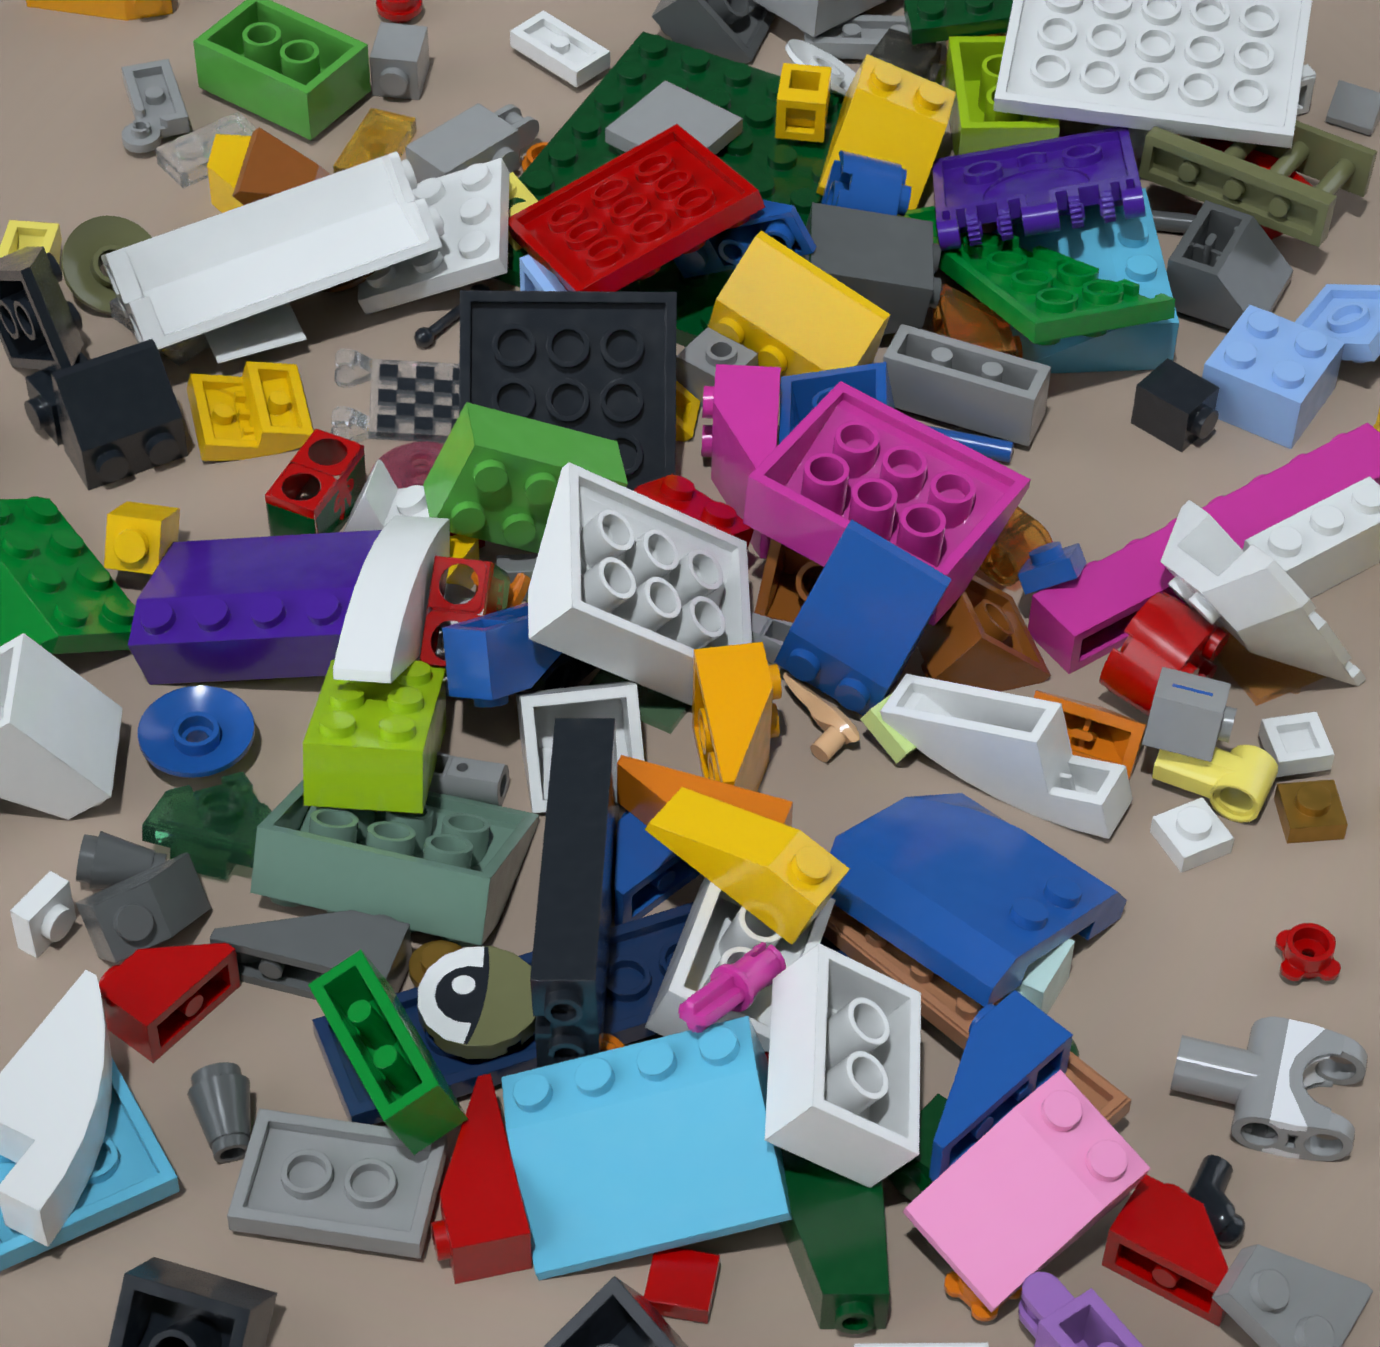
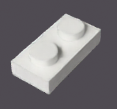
(560, 48)

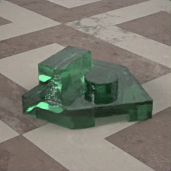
(209, 824)

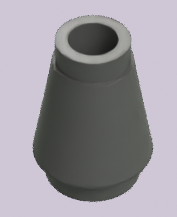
(110, 859)
(223, 1109)

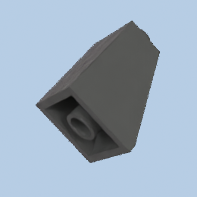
(880, 258)

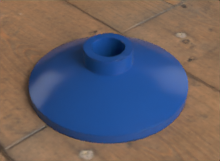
(196, 731)

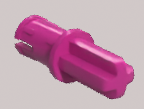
(732, 987)

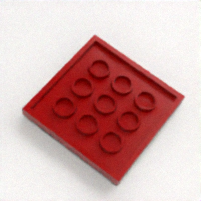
(635, 213)

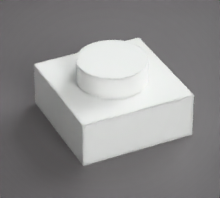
(1297, 743)
(1191, 834)
(43, 915)

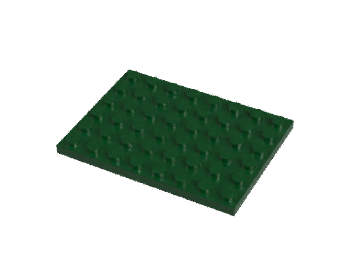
(778, 168)

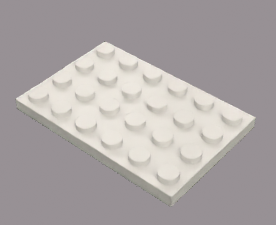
(1160, 63)

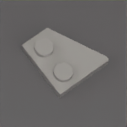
(1289, 1300)

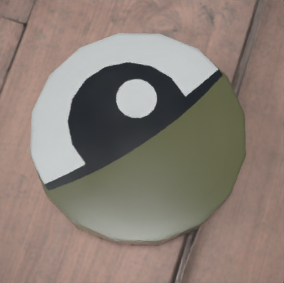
(477, 1002)

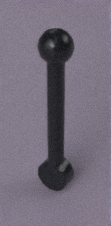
(425, 336)

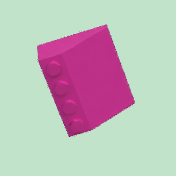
(888, 475)

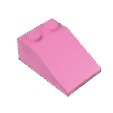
(1026, 1190)

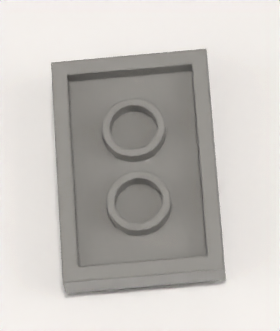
(336, 1184)

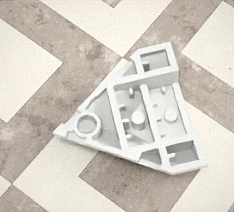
(1251, 597)

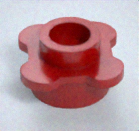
(1312, 941)

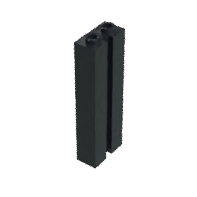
(575, 892)

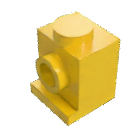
(803, 102)

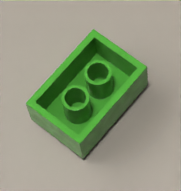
(282, 66)
(503, 474)

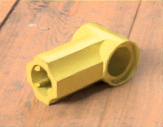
(1232, 780)

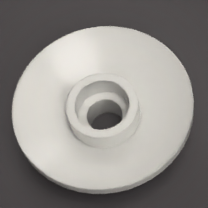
(808, 54)

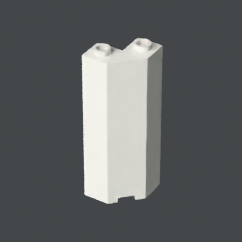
(273, 251)

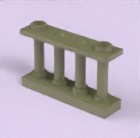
(1266, 194)

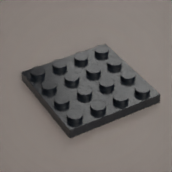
(578, 364)

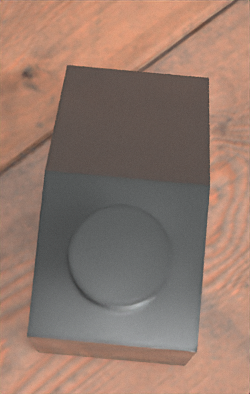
(144, 909)

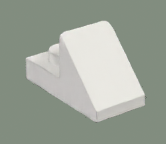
(383, 500)

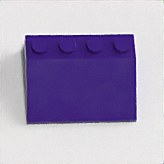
(247, 607)

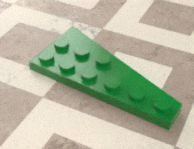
(1044, 290)

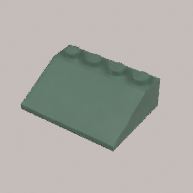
(431, 869)

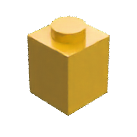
(139, 536)

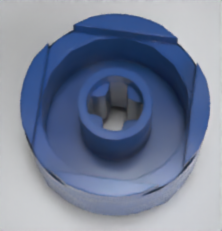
(867, 185)

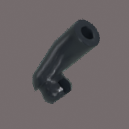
(1209, 1189)

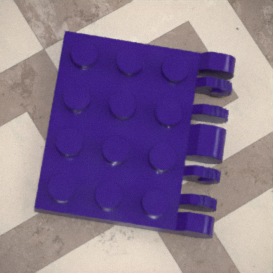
(1036, 185)

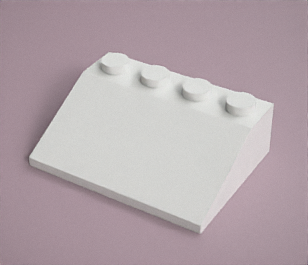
(635, 584)

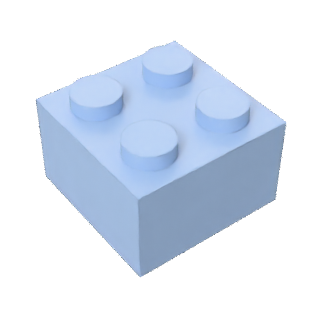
(1273, 375)

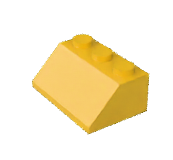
(795, 313)

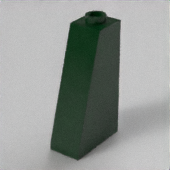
(838, 1245)

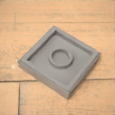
(672, 106)

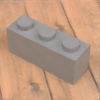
(967, 384)

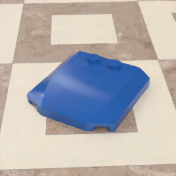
(966, 891)

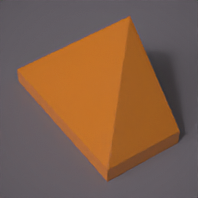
(1100, 732)

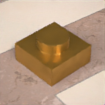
(1310, 811)

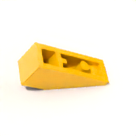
(752, 859)

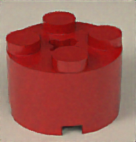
(1161, 636)

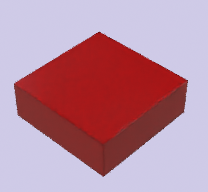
(682, 1283)

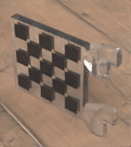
(406, 399)

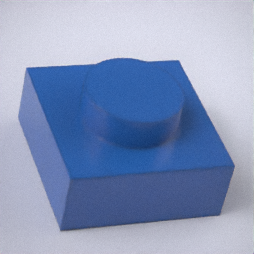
(1051, 566)

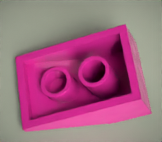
(742, 432)

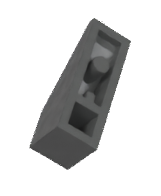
(300, 949)

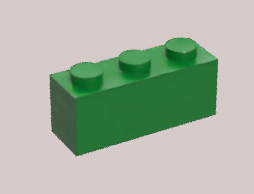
(387, 1052)

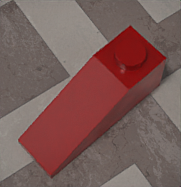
(480, 1199)

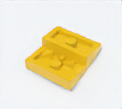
(250, 413)

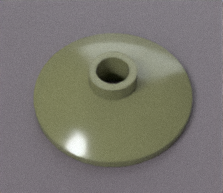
(83, 259)

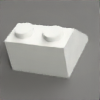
(537, 720)

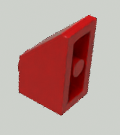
(166, 993)
(1168, 1248)

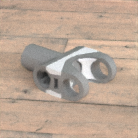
(1272, 1086)

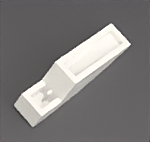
(391, 600)
(1011, 751)
(55, 1112)

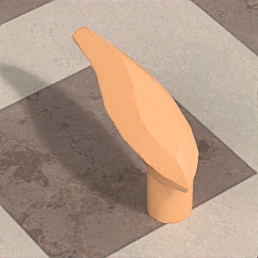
(835, 724)

